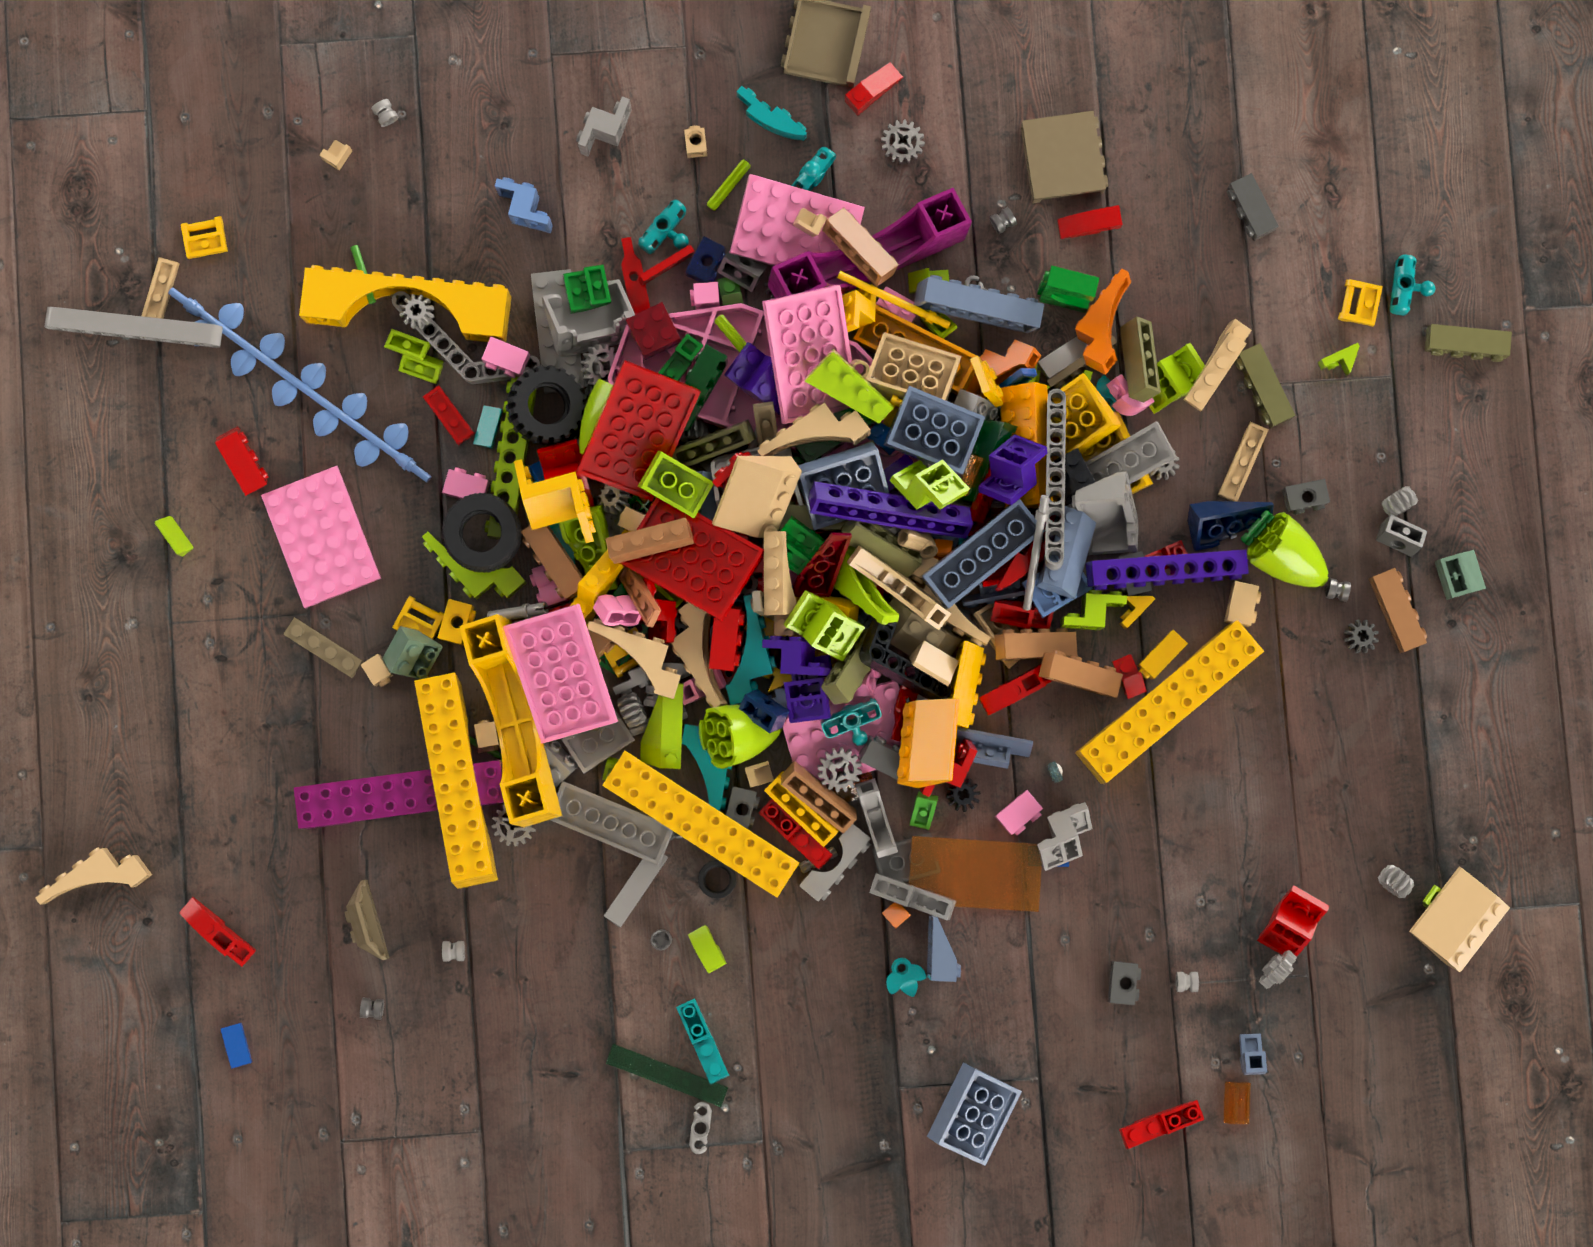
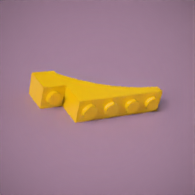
(596, 583)

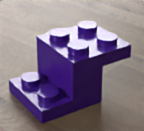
(754, 375)
(1012, 469)
(796, 656)
(805, 696)

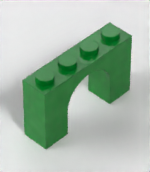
(1067, 289)

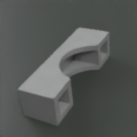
(818, 883)

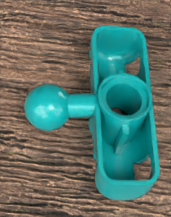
(815, 169)
(670, 217)
(1407, 273)
(844, 725)

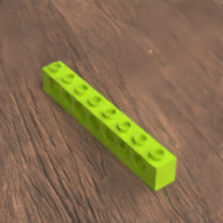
(502, 468)

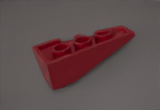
(823, 568)

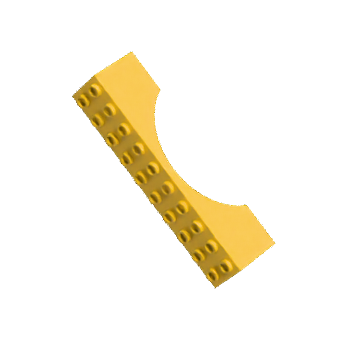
(336, 296)
(1169, 702)
(526, 773)
(454, 780)
(700, 824)

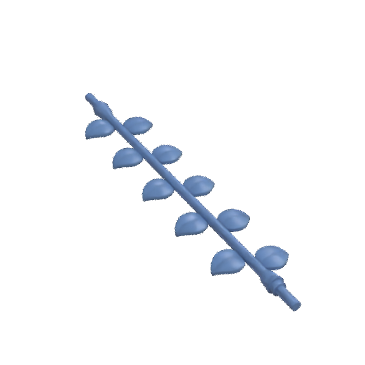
(312, 378)

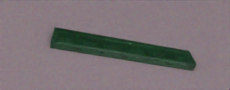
(666, 1075)

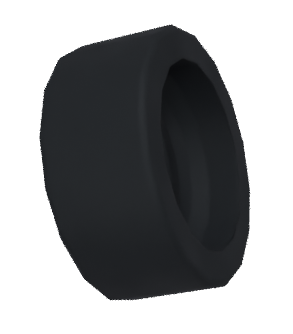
(716, 894)

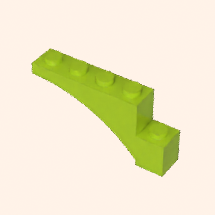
(476, 583)
(863, 592)

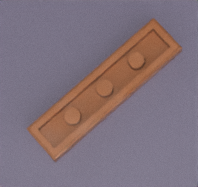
(640, 596)

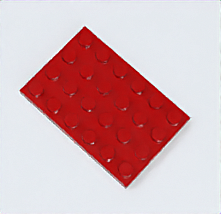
(637, 420)
(703, 573)

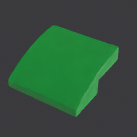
(587, 289)
(801, 544)

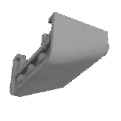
(581, 330)
(1114, 511)

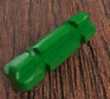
(1257, 528)

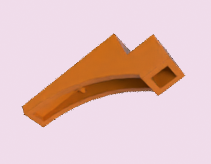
(1097, 324)
(1018, 356)

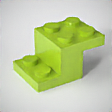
(1176, 376)
(929, 484)
(1093, 610)
(824, 625)

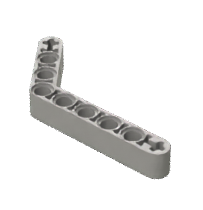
(453, 350)

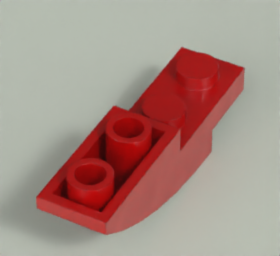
(1013, 690)
(795, 834)
(216, 932)
(1161, 1123)

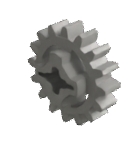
(897, 135)
(598, 366)
(835, 777)
(510, 833)
(1277, 969)

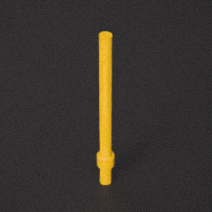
(929, 316)

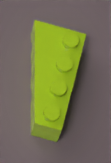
(846, 385)

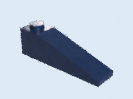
(1218, 520)

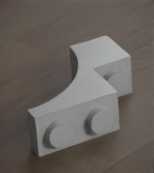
(876, 818)

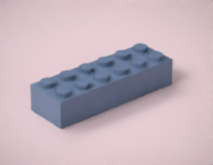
(979, 304)
(981, 554)

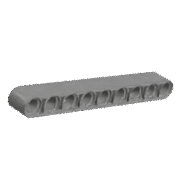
(133, 327)
(1055, 469)

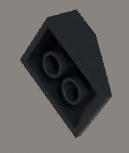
(1076, 475)

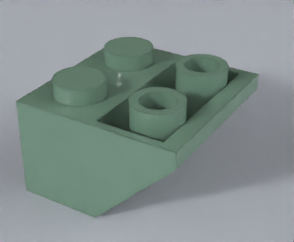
(1460, 574)
(411, 653)

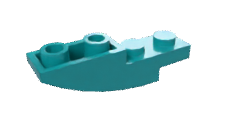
(777, 121)
(702, 1041)

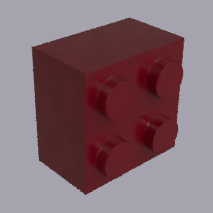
(653, 331)

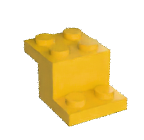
(859, 308)

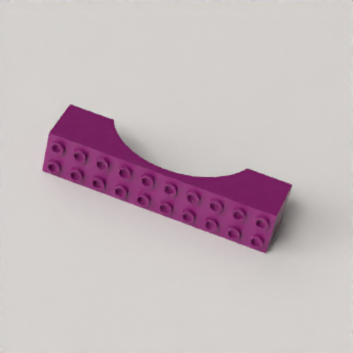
(916, 235)
(384, 796)

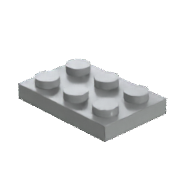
(595, 747)

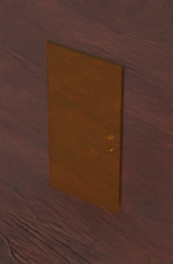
(978, 872)

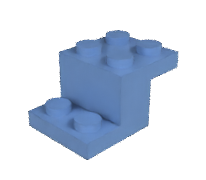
(523, 205)
(1048, 602)

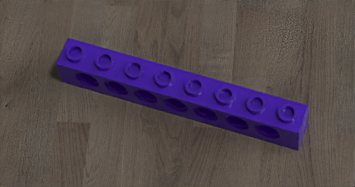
(888, 510)
(1235, 559)

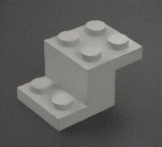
(604, 126)
(1065, 832)

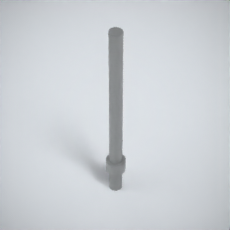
(1041, 517)

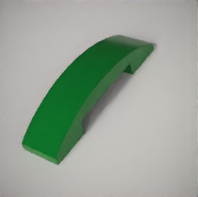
(682, 358)

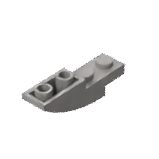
(639, 677)

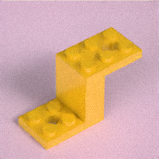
(555, 500)

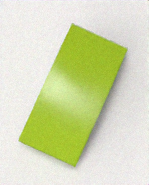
(707, 949)

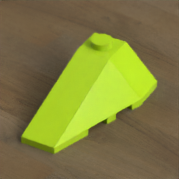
(589, 552)
(663, 735)

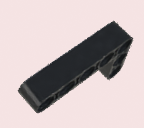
(897, 663)

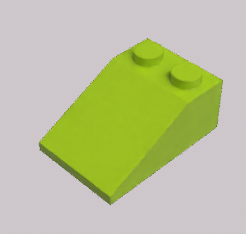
(676, 484)

